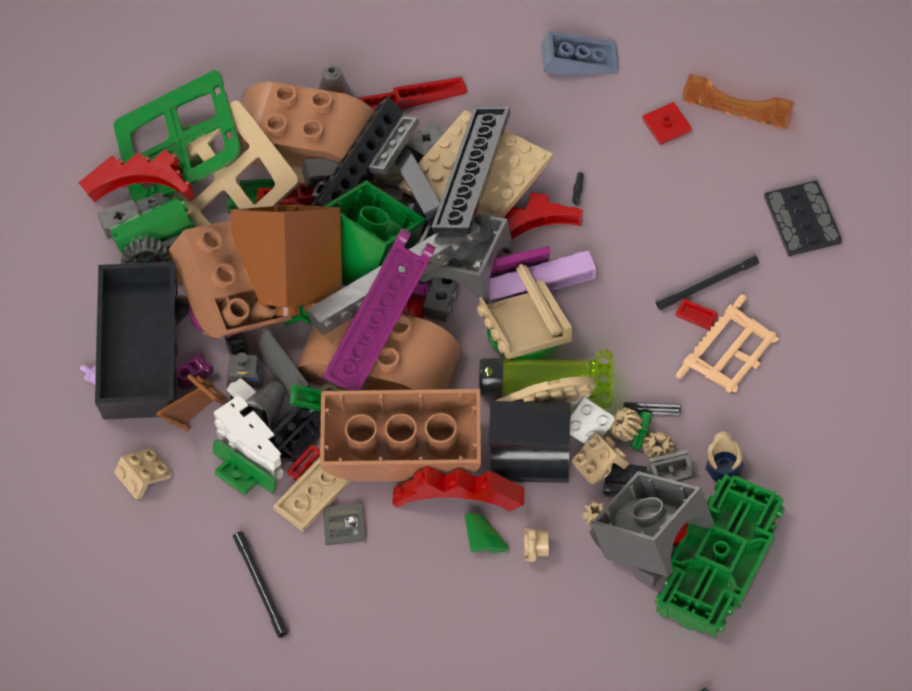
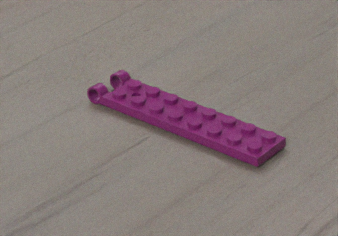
(377, 315)

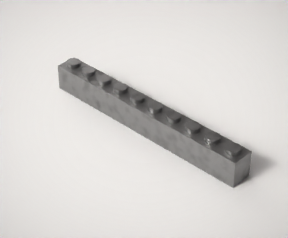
(345, 303)

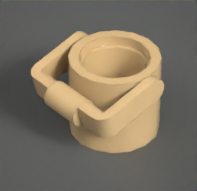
(535, 544)

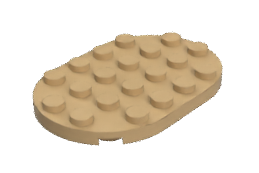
(559, 390)

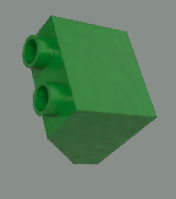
(369, 229)

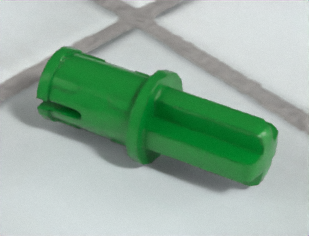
(638, 440)

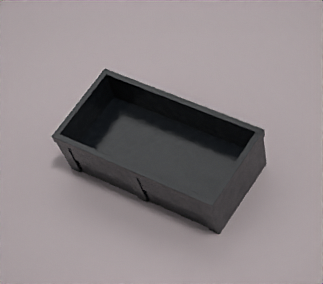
(136, 339)

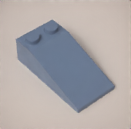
(577, 55)

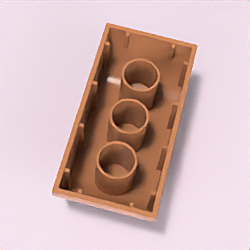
(304, 121)
(413, 358)
(398, 433)

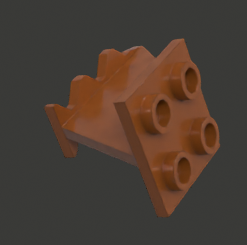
(191, 404)

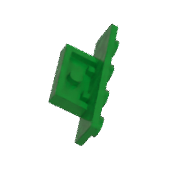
(239, 471)

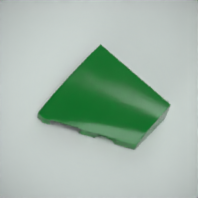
(482, 535)

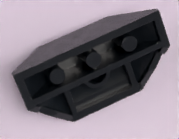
(296, 432)

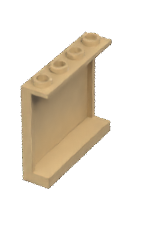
(519, 326)

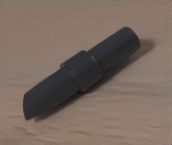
(577, 189)

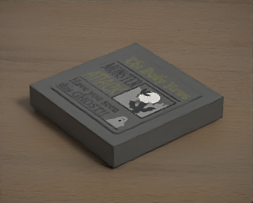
(343, 524)

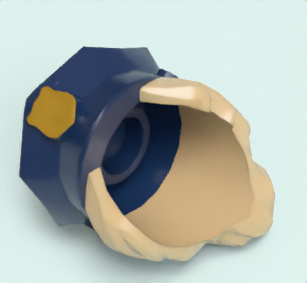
(724, 457)

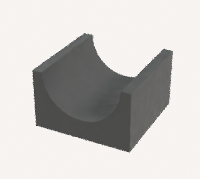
(645, 519)

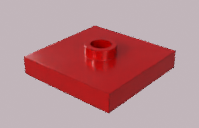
(666, 123)

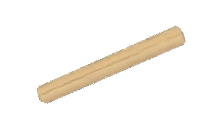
(538, 300)

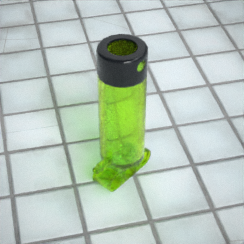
(506, 376)

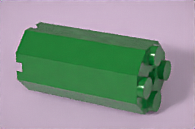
(158, 222)

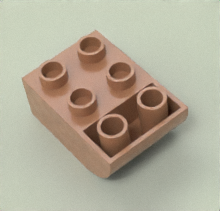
(219, 282)

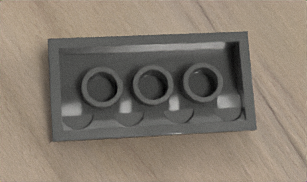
(279, 363)

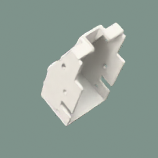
(245, 440)

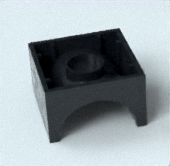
(530, 441)

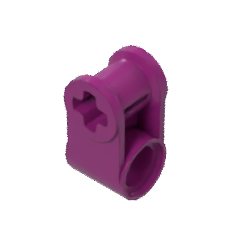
(194, 367)

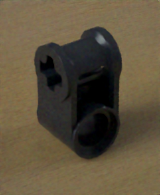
(237, 344)

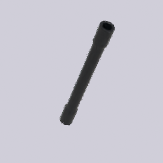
(672, 298)
(276, 620)

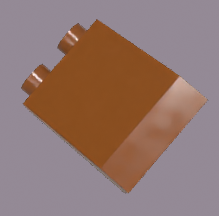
(290, 253)

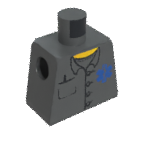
(247, 368)

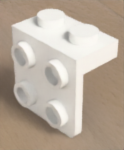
(587, 419)

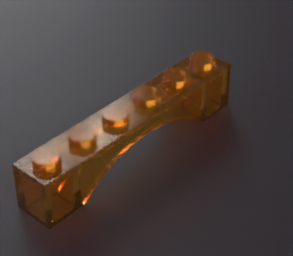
(774, 111)

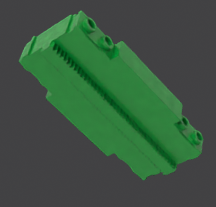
(720, 563)

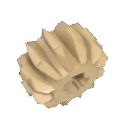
(625, 425)

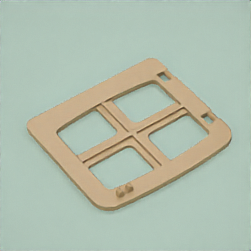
(226, 178)

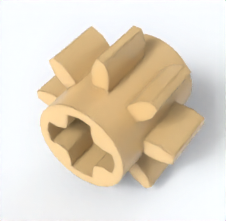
(592, 511)

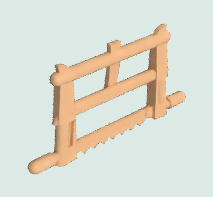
(714, 373)

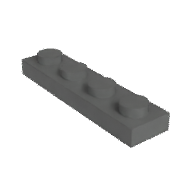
(393, 145)

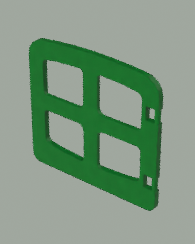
(179, 139)

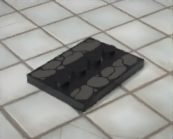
(802, 218)

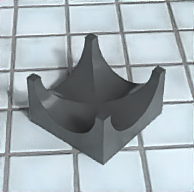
(475, 264)

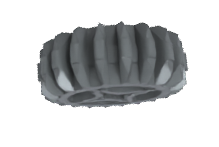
(144, 251)

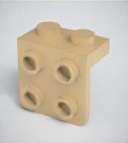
(597, 457)
(140, 470)

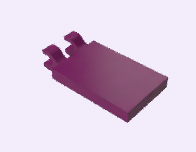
(527, 258)

